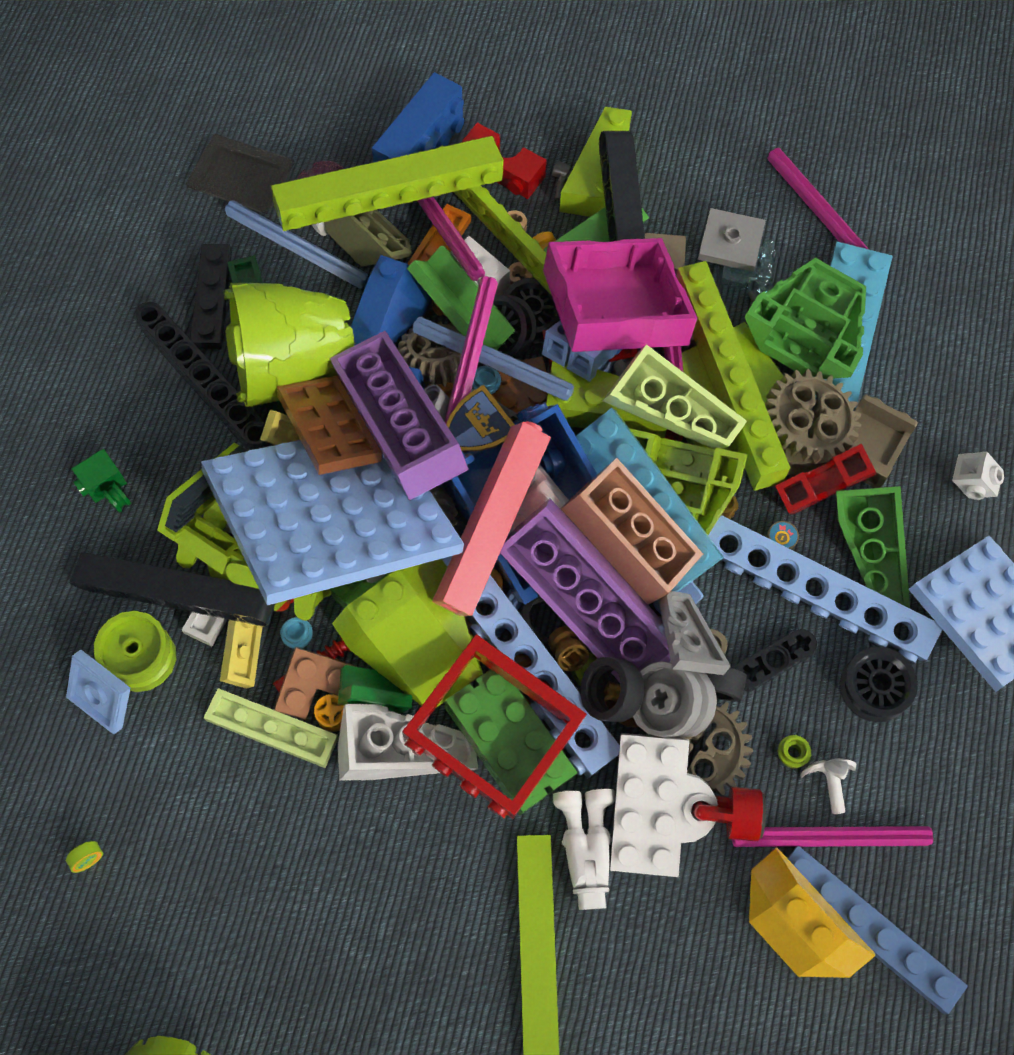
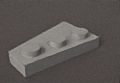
(689, 637)

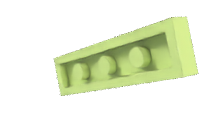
(271, 728)

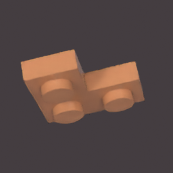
(303, 676)

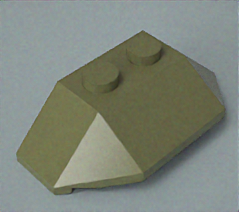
(368, 237)

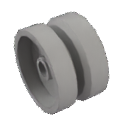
(675, 701)

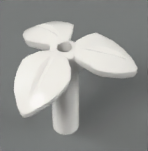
(834, 770)

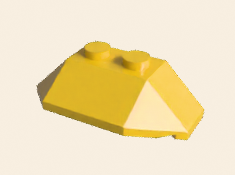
(802, 923)

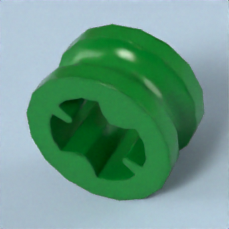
(116, 497)

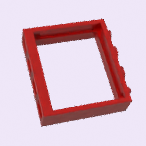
(525, 682)

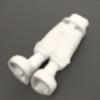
(587, 852)

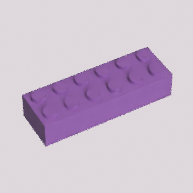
(399, 415)
(585, 589)

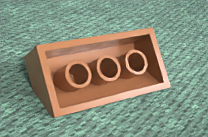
(632, 532)

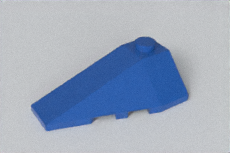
(389, 302)

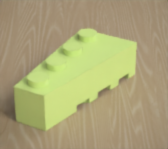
(673, 400)

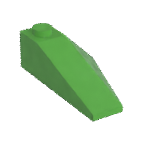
(876, 538)

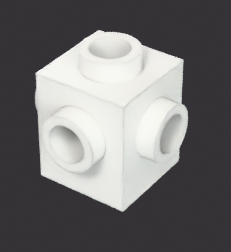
(978, 475)

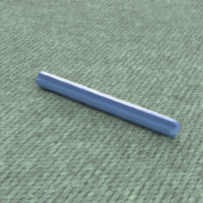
(297, 244)
(496, 359)

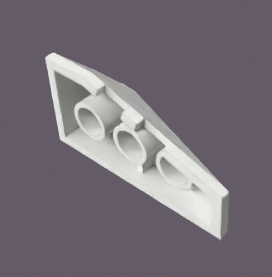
(374, 745)

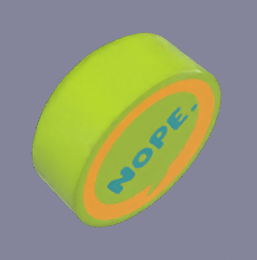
(84, 856)

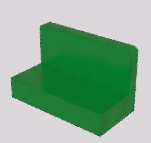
(370, 687)

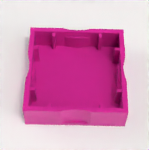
(618, 294)

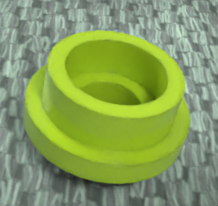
(800, 744)

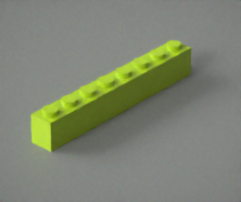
(387, 183)
(732, 378)

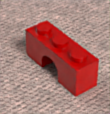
(520, 173)
(823, 482)

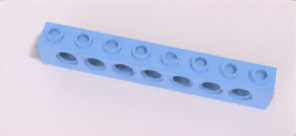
(922, 630)
(544, 667)

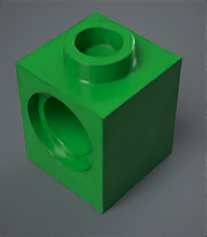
(97, 475)

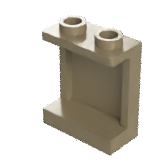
(882, 436)

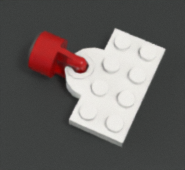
(666, 806)

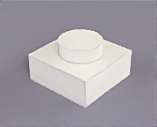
(203, 627)

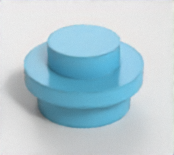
(488, 377)
(296, 633)

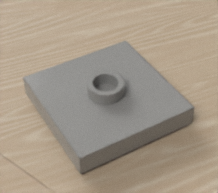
(731, 239)

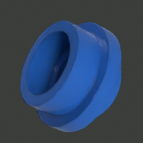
(552, 463)

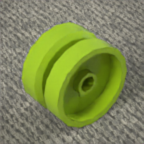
(136, 650)

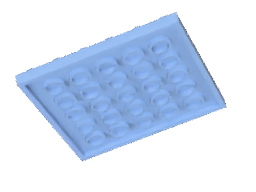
(323, 529)

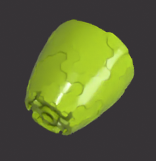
(282, 337)

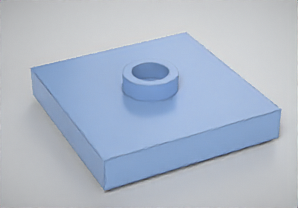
(97, 692)

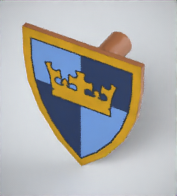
(479, 421)

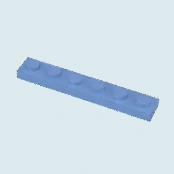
(886, 940)

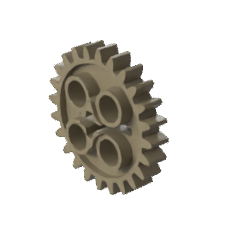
(837, 421)
(727, 762)

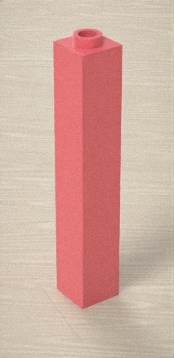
(492, 518)

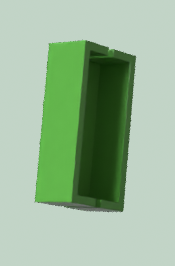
(507, 736)

